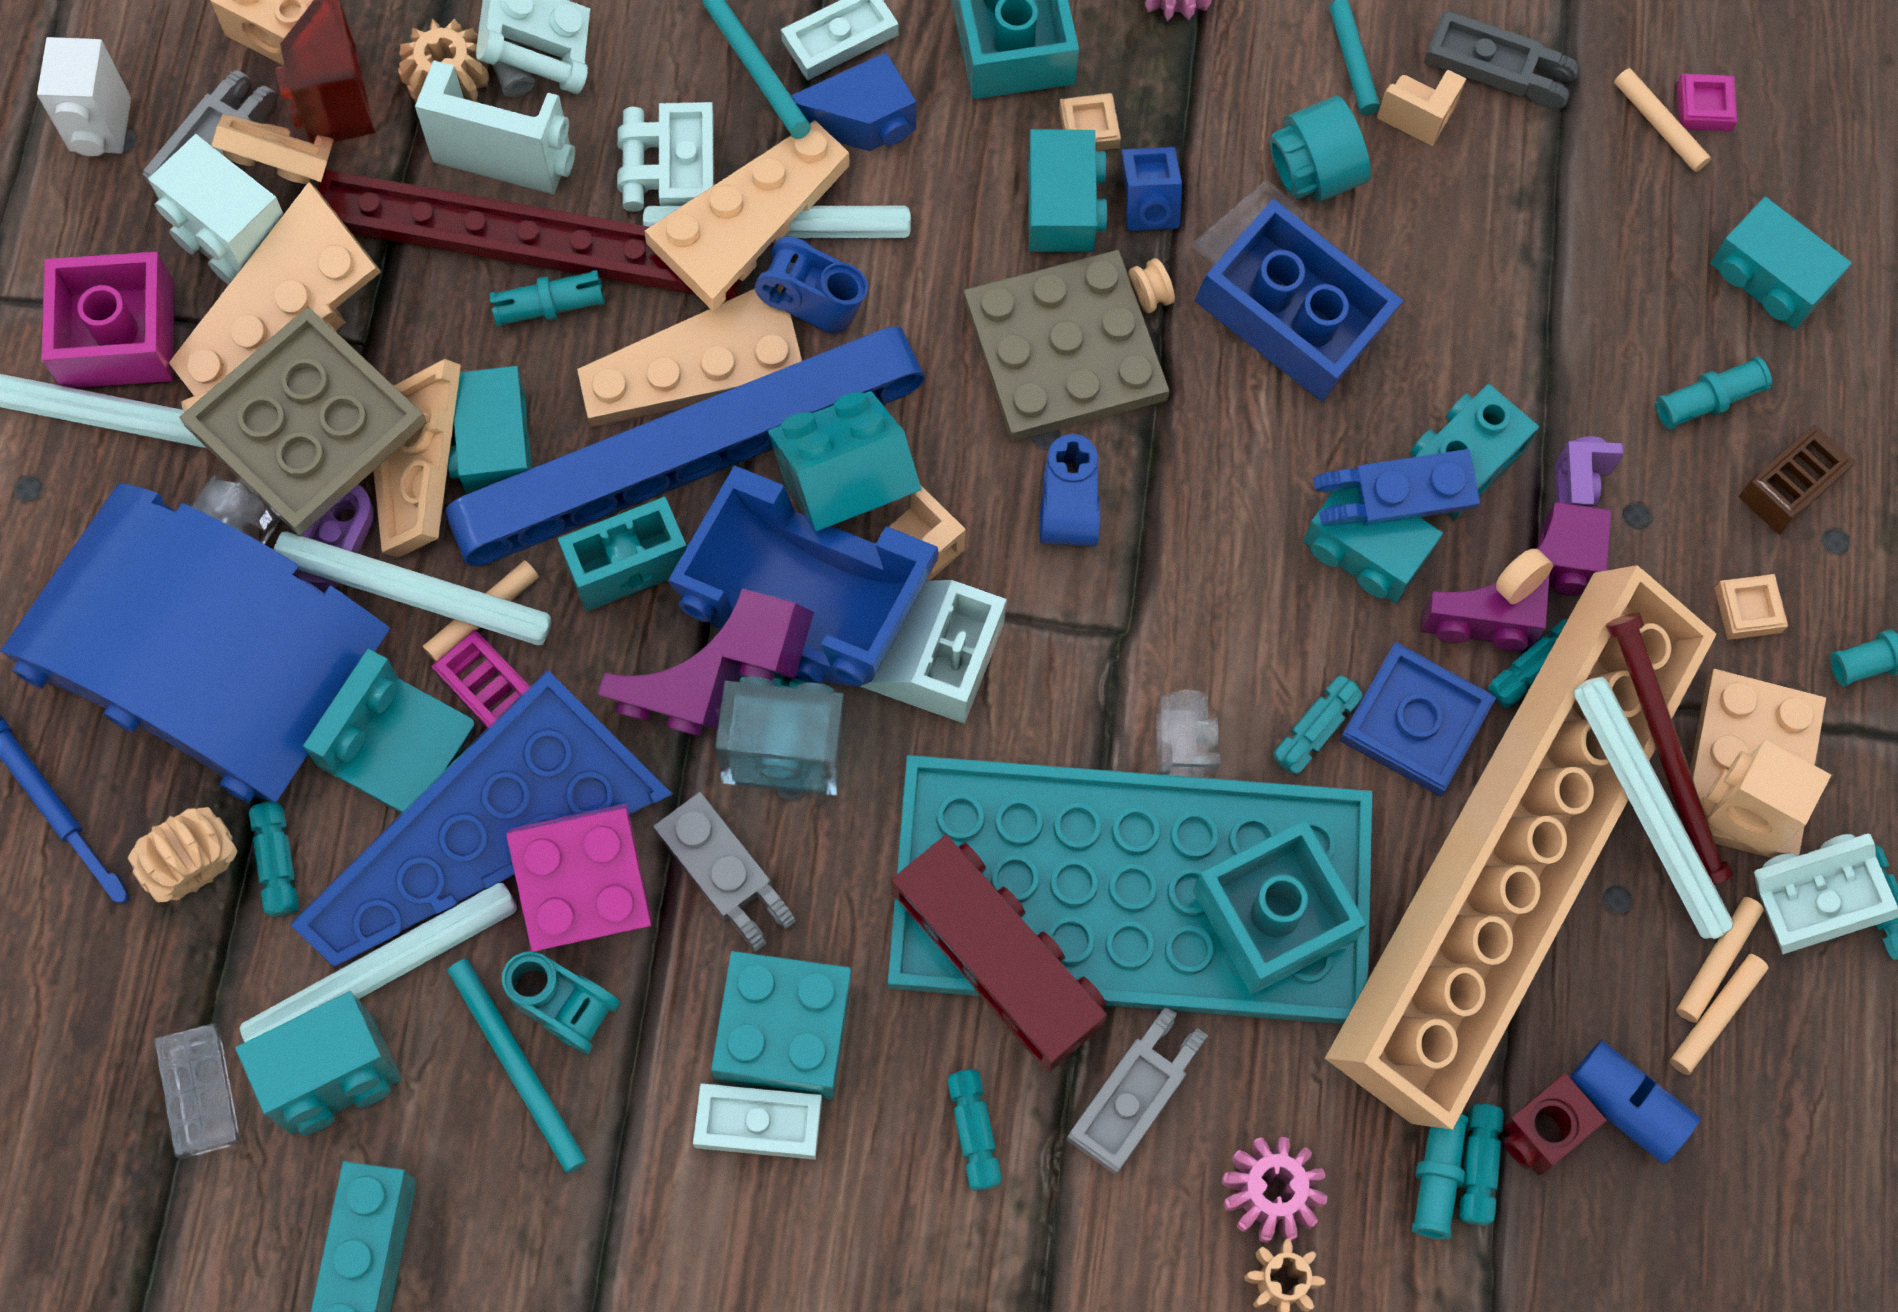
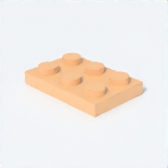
(1738, 717)

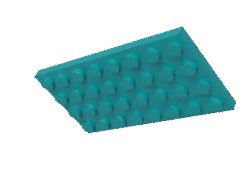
(1113, 873)

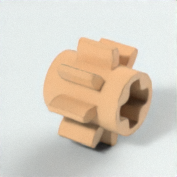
(1297, 1267)

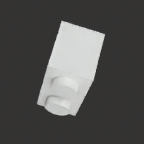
(84, 95)

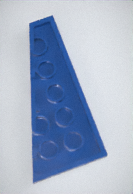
(528, 767)

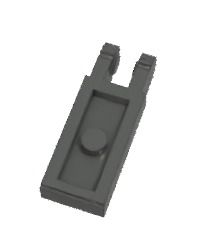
(1501, 59)

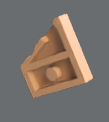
(251, 141)

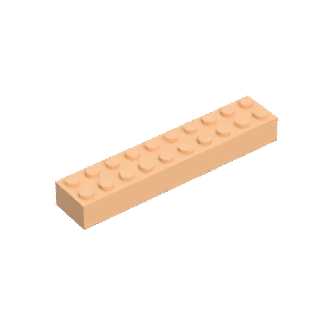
(1511, 862)

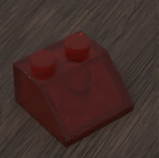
(324, 75)

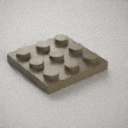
(1065, 345)
(303, 420)

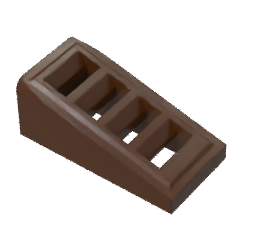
(1773, 505)

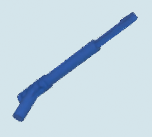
(56, 811)

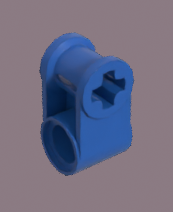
(814, 287)
(1070, 499)

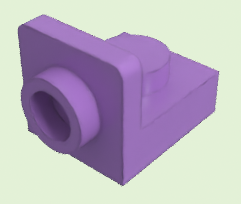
(1580, 469)

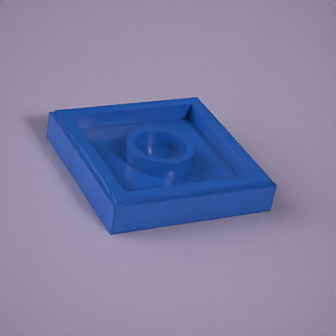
(1418, 719)

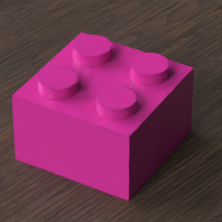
(108, 320)
(579, 877)

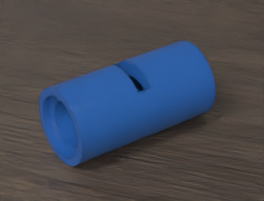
(1634, 1102)

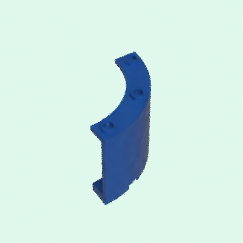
(194, 639)

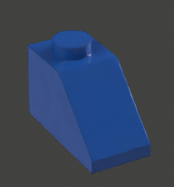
(862, 105)

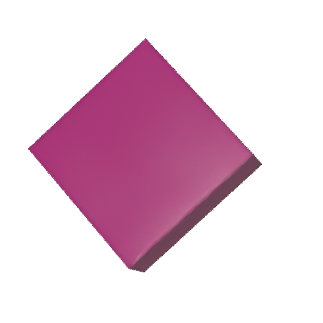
(1707, 102)

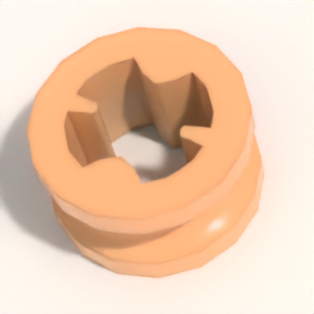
(1151, 285)

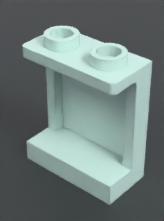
(491, 139)

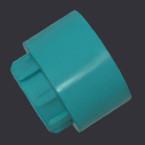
(1320, 151)

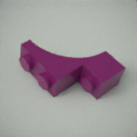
(1575, 543)
(757, 640)

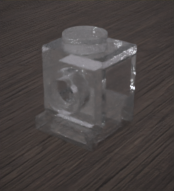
(237, 507)
(1186, 736)

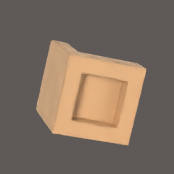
(1419, 108)
(934, 525)

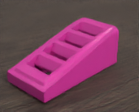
(461, 658)

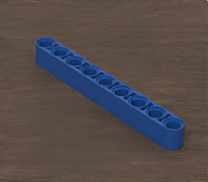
(673, 448)

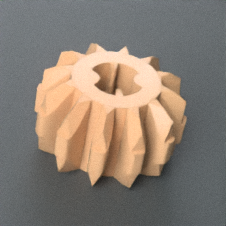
(447, 46)
(182, 854)

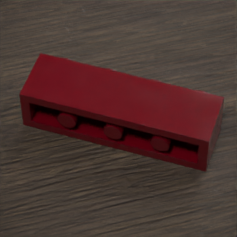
(999, 952)

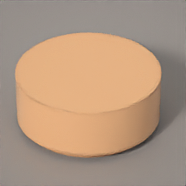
(1523, 575)

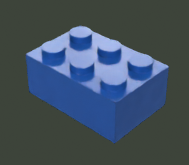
(1297, 299)

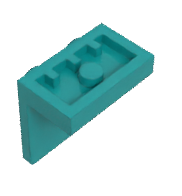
(387, 735)

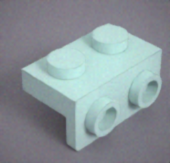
(1824, 892)

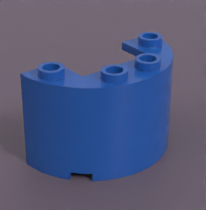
(849, 583)

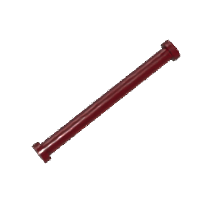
(1667, 743)

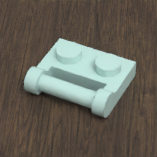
(547, 25)

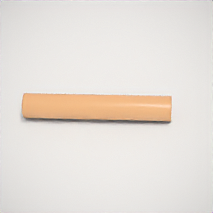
(1662, 120)
(456, 631)
(1719, 960)
(1719, 1014)

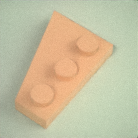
(414, 476)

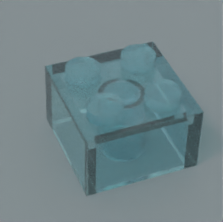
(781, 736)

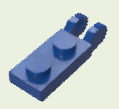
(1402, 489)

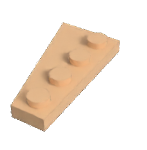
(734, 221)
(299, 264)
(690, 361)

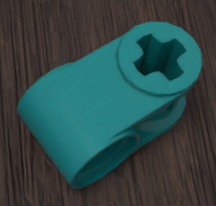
(568, 1005)

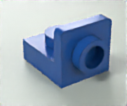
(1151, 188)

